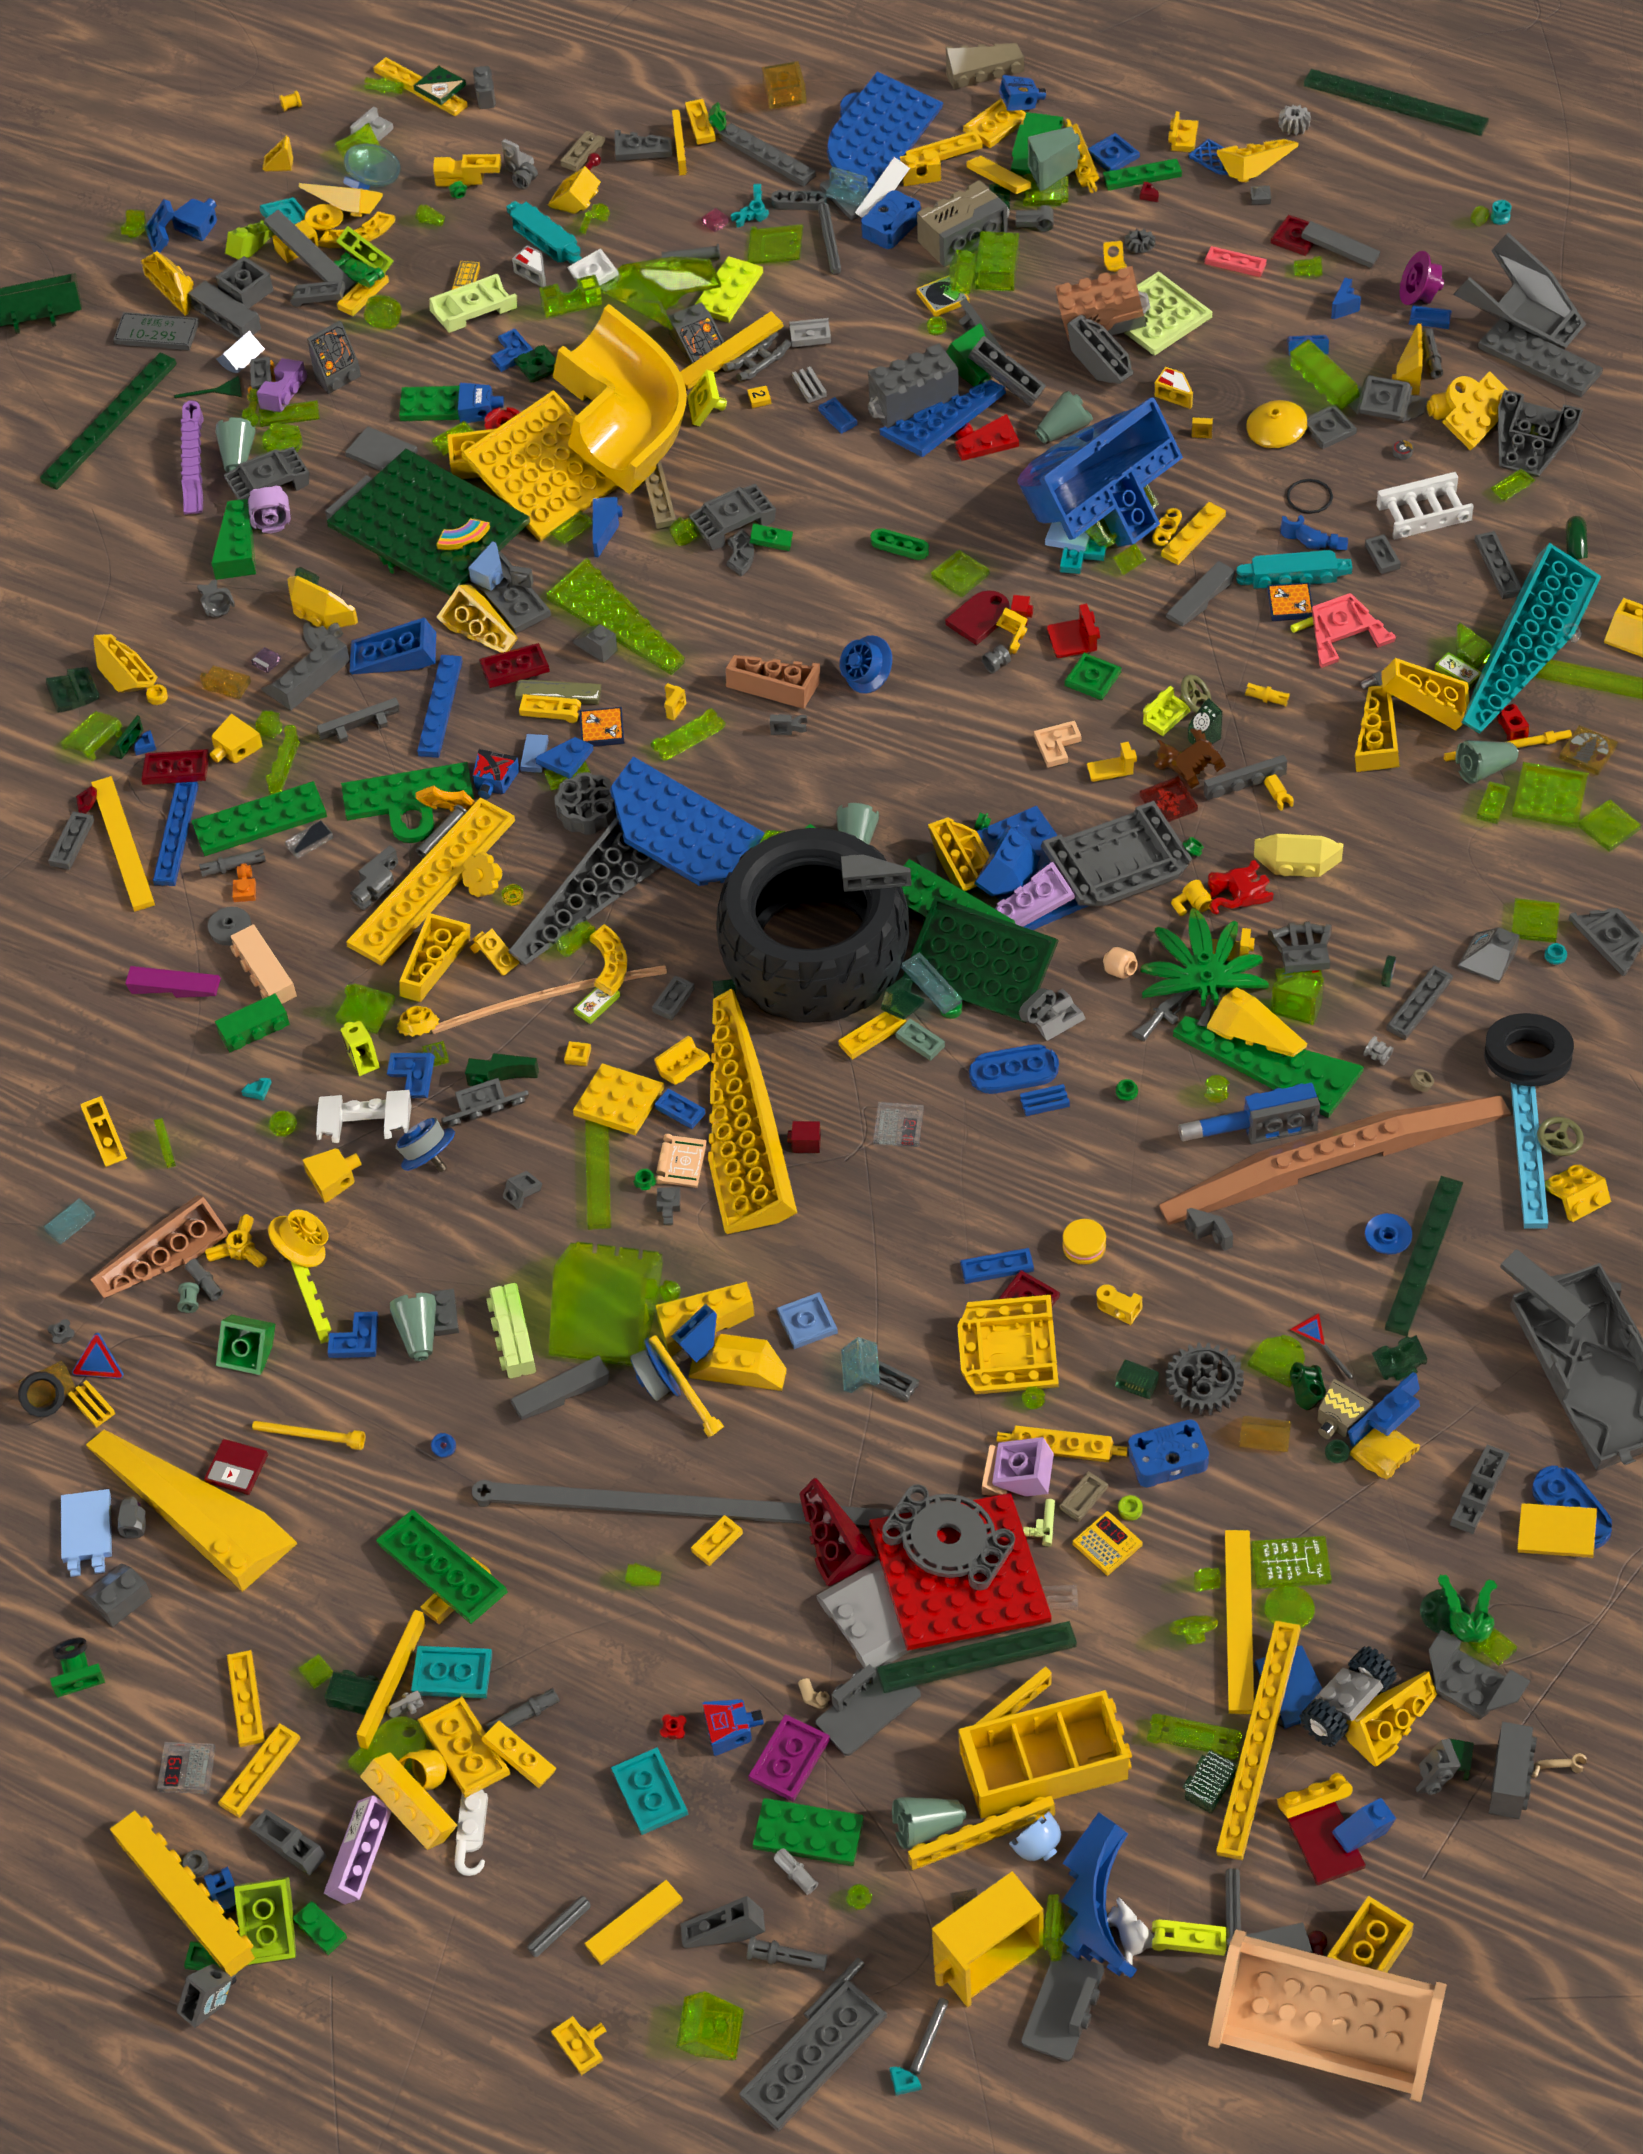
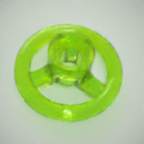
(1194, 1627)

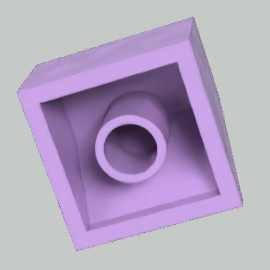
(1024, 1466)

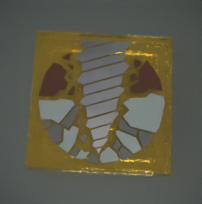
(1588, 750)

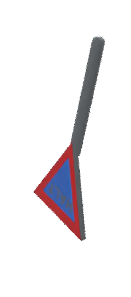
(1312, 1330)

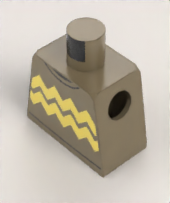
(1341, 1410)

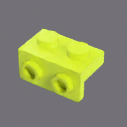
(1164, 712)

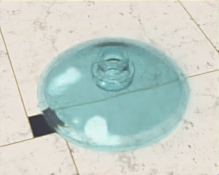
(372, 165)

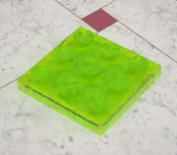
(1550, 794)

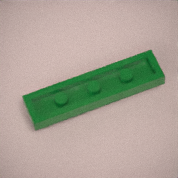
(1138, 174)

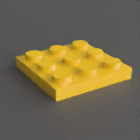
(618, 1099)

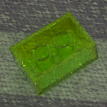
(997, 261)

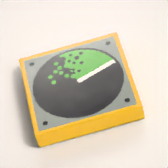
(940, 297)

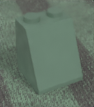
(1053, 155)

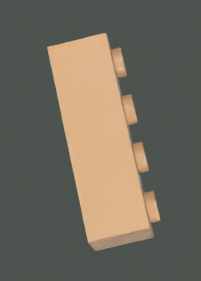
(262, 964)

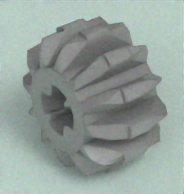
(1294, 119)

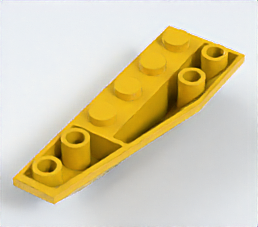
(1627, 628)

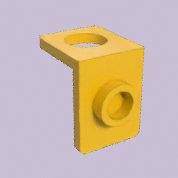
(1113, 263)

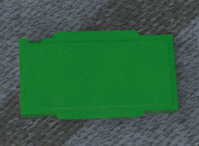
(1032, 125)

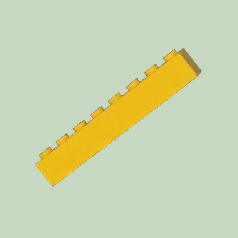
(183, 1894)

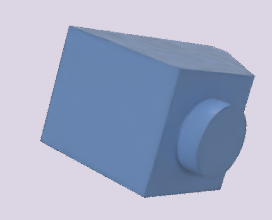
(487, 568)

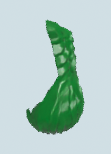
(1479, 1623)

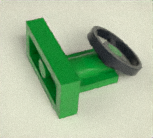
(76, 1671)

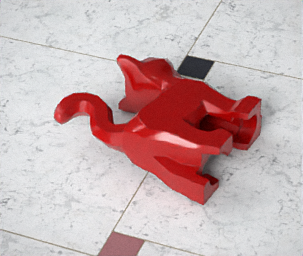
(1241, 887)

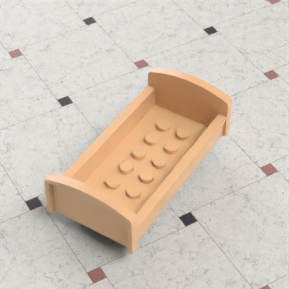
(1327, 2014)

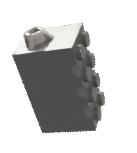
(911, 385)

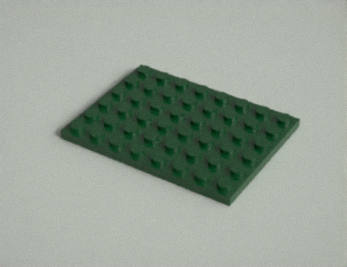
(408, 509)

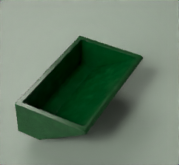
(39, 300)

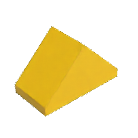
(280, 157)

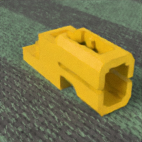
(468, 170)

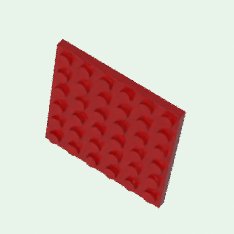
(948, 1609)

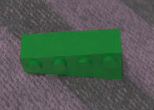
(235, 544)

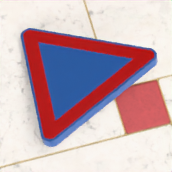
(97, 1361)

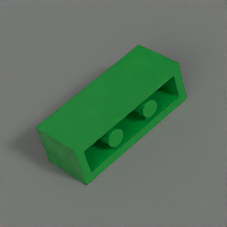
(252, 1023)

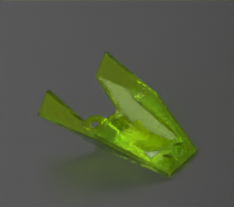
(659, 284)

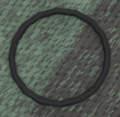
(1307, 511)

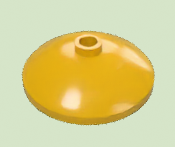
(1276, 424)

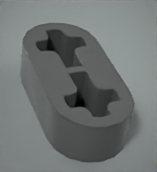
(1034, 1008)

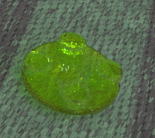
(1290, 1605)

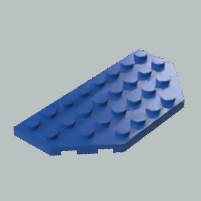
(679, 825)

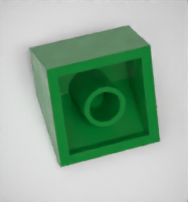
(244, 1344)

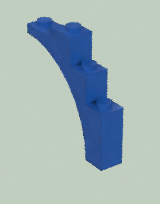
(1091, 1867)

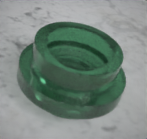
(1337, 1445)

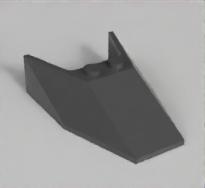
(1534, 300)

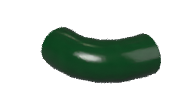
(1576, 537)

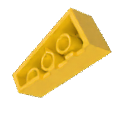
(1428, 691)
(1377, 738)
(433, 953)
(731, 1304)

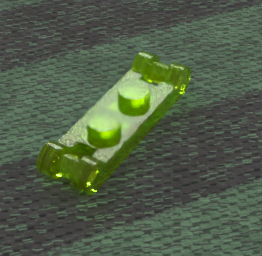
(688, 735)
(285, 757)
(1194, 1735)

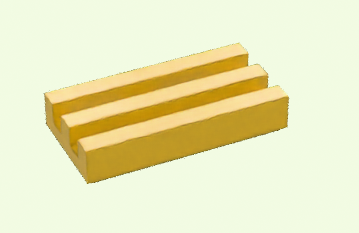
(81, 1391)

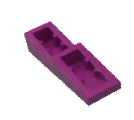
(180, 983)

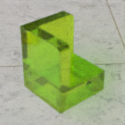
(1129, 559)

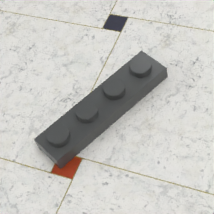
(1244, 777)

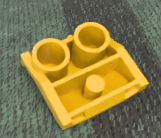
(1384, 1453)

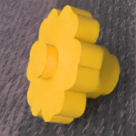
(481, 874)

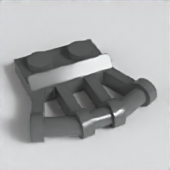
(1302, 957)

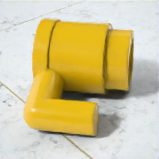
(1195, 894)

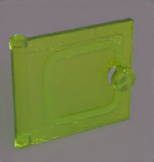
(773, 244)

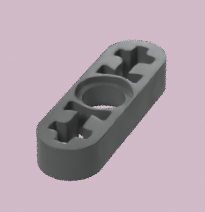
(784, 195)

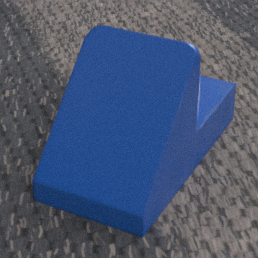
(1345, 300)

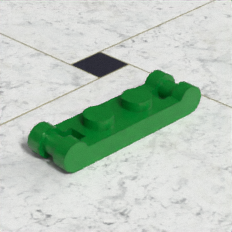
(359, 271)

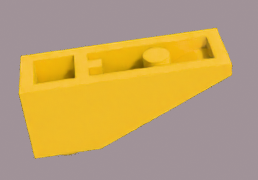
(103, 1131)

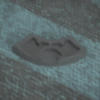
(742, 552)

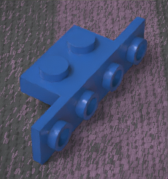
(1389, 1412)

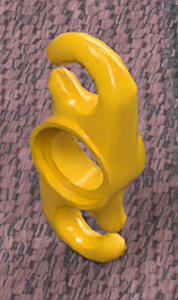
(1166, 520)

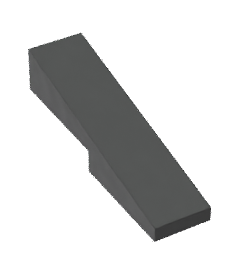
(1197, 598)
(566, 1385)

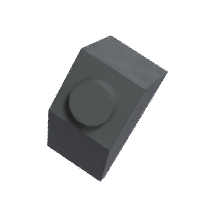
(598, 642)

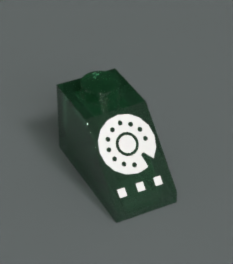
(1208, 720)

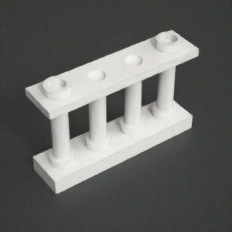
(1422, 490)

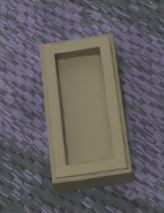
(1083, 1496)

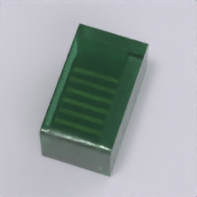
(1137, 1379)

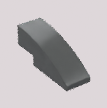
(288, 1842)

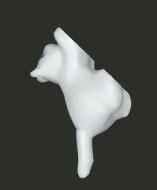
(1133, 1933)

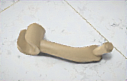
(1556, 1763)

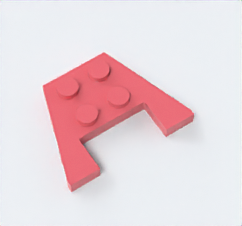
(1342, 619)

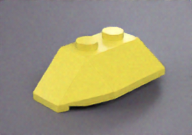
(1298, 854)

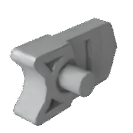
(409, 1703)

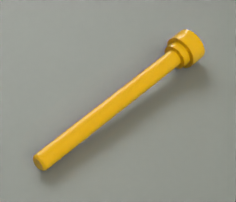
(710, 1424)
(353, 1439)

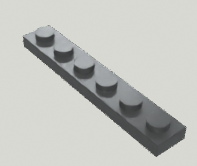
(767, 154)

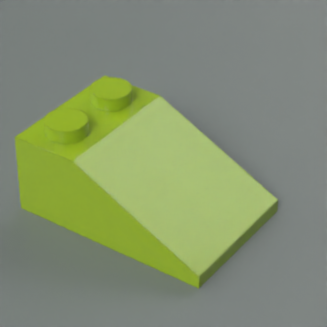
(267, 1918)

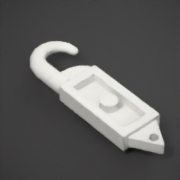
(470, 1830)

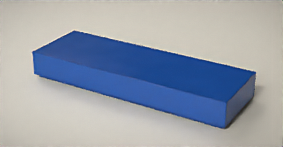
(996, 1265)

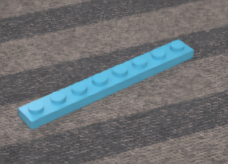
(1529, 1157)

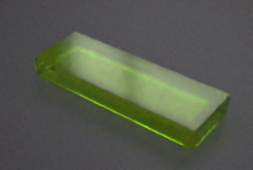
(291, 414)

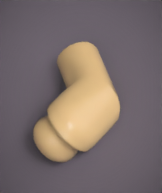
(811, 1697)

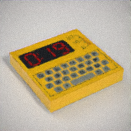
(1107, 1543)

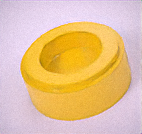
(157, 694)

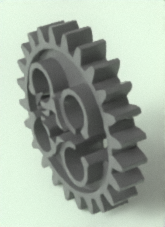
(1204, 1378)

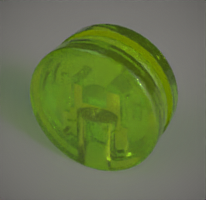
(382, 312)

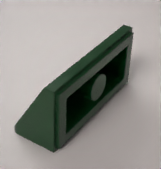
(127, 738)

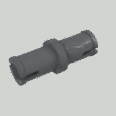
(204, 1279)

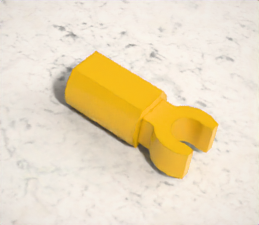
(1278, 791)

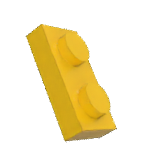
(716, 1540)

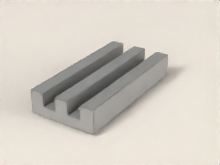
(804, 374)

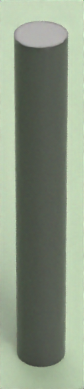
(848, 1974)
(929, 2036)

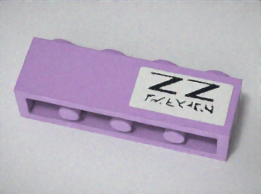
(358, 1850)

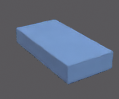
(533, 747)

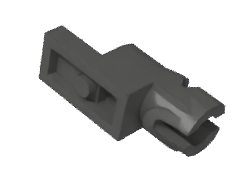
(375, 878)

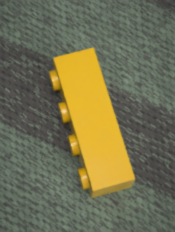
(408, 1800)

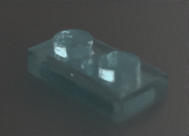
(69, 1221)

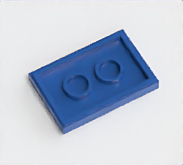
(1300, 1689)

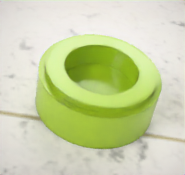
(1130, 1508)

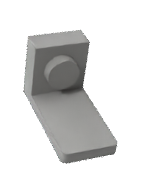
(513, 157)

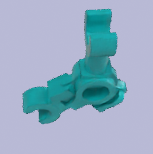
(755, 209)

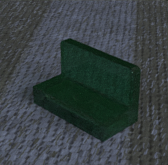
(899, 1000)

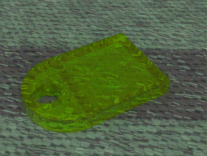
(390, 1739)

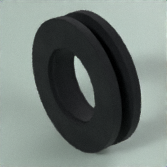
(1528, 1070)

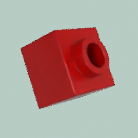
(1022, 606)

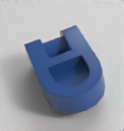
(225, 1894)

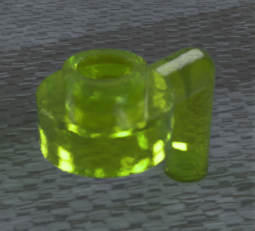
(598, 211)

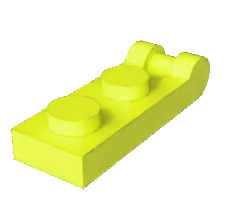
(1189, 1937)

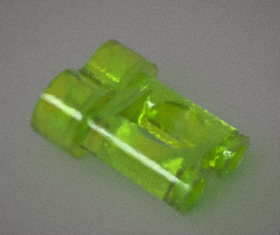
(1314, 267)

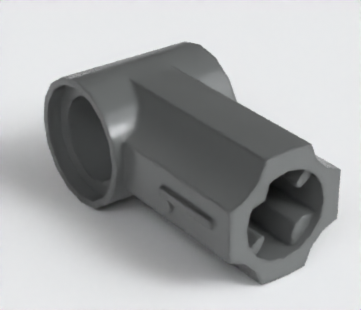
(1041, 218)

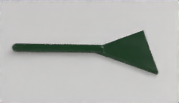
(231, 388)

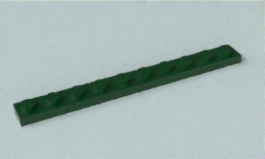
(108, 421)

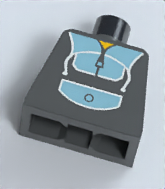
(204, 1994)

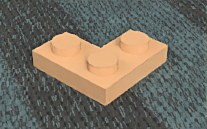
(1052, 740)

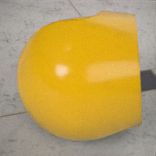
(427, 1767)

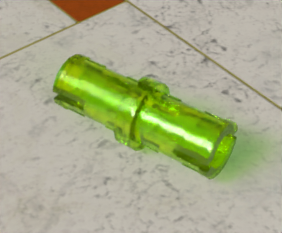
(383, 85)

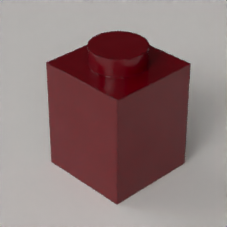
(805, 1136)

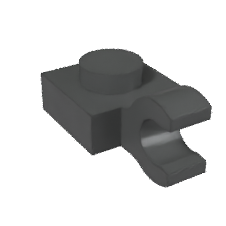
(784, 724)
(668, 1201)

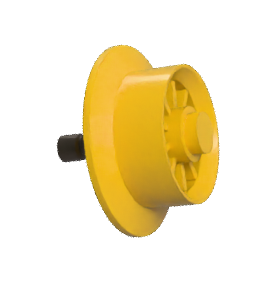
(299, 1238)

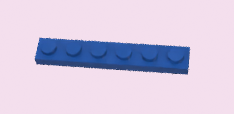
(440, 706)

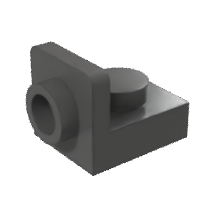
(520, 1187)

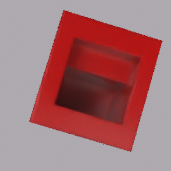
(1513, 723)

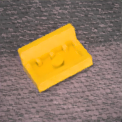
(681, 1061)

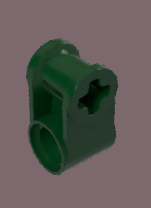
(1307, 1385)

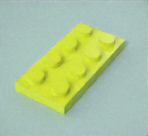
(737, 281)

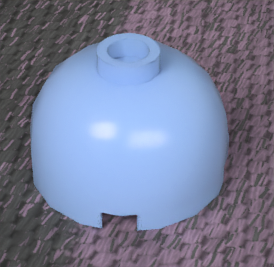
(1038, 1839)

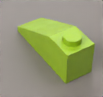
(364, 250)

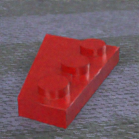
(988, 439)

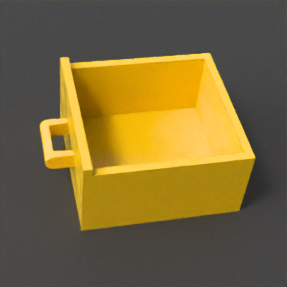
(987, 1937)

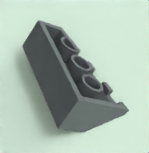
(309, 673)

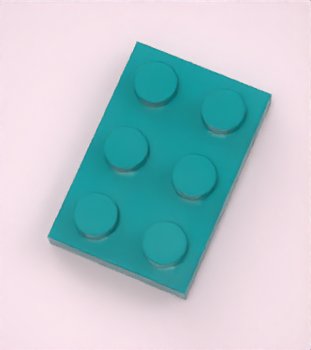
(452, 1671)
(649, 1791)

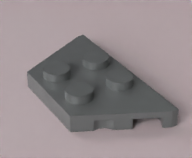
(1611, 935)

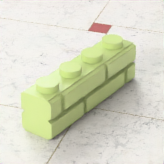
(512, 1331)

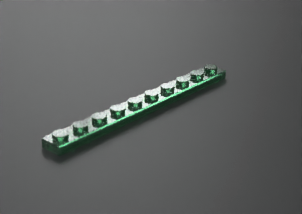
(1396, 102)

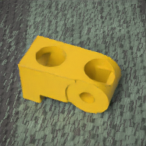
(1118, 1304)

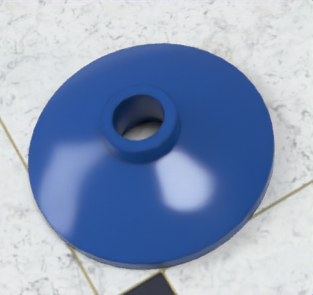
(1388, 1226)

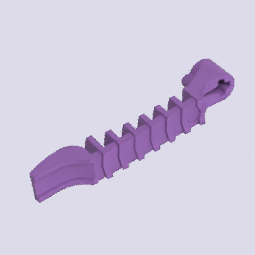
(191, 458)

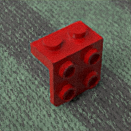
(1076, 635)

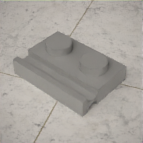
(810, 332)

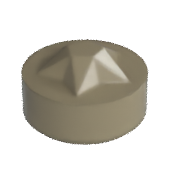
(1421, 1080)

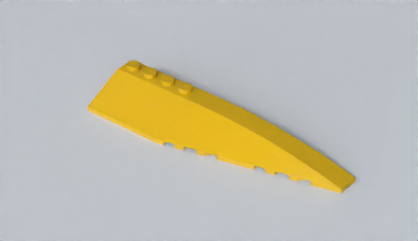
(744, 1138)

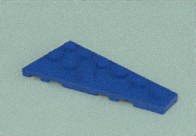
(940, 421)

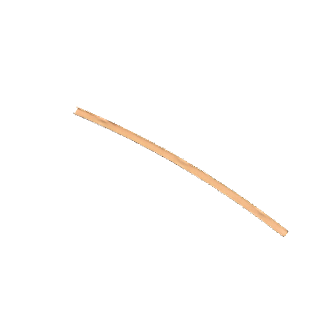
(548, 993)

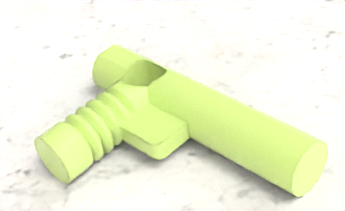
(1043, 1525)

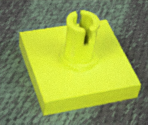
(704, 398)

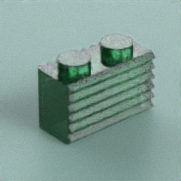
(351, 1691)
(1210, 1781)

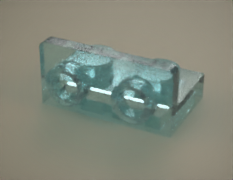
(847, 186)
(860, 1364)

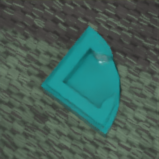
(257, 1089)
(904, 2081)

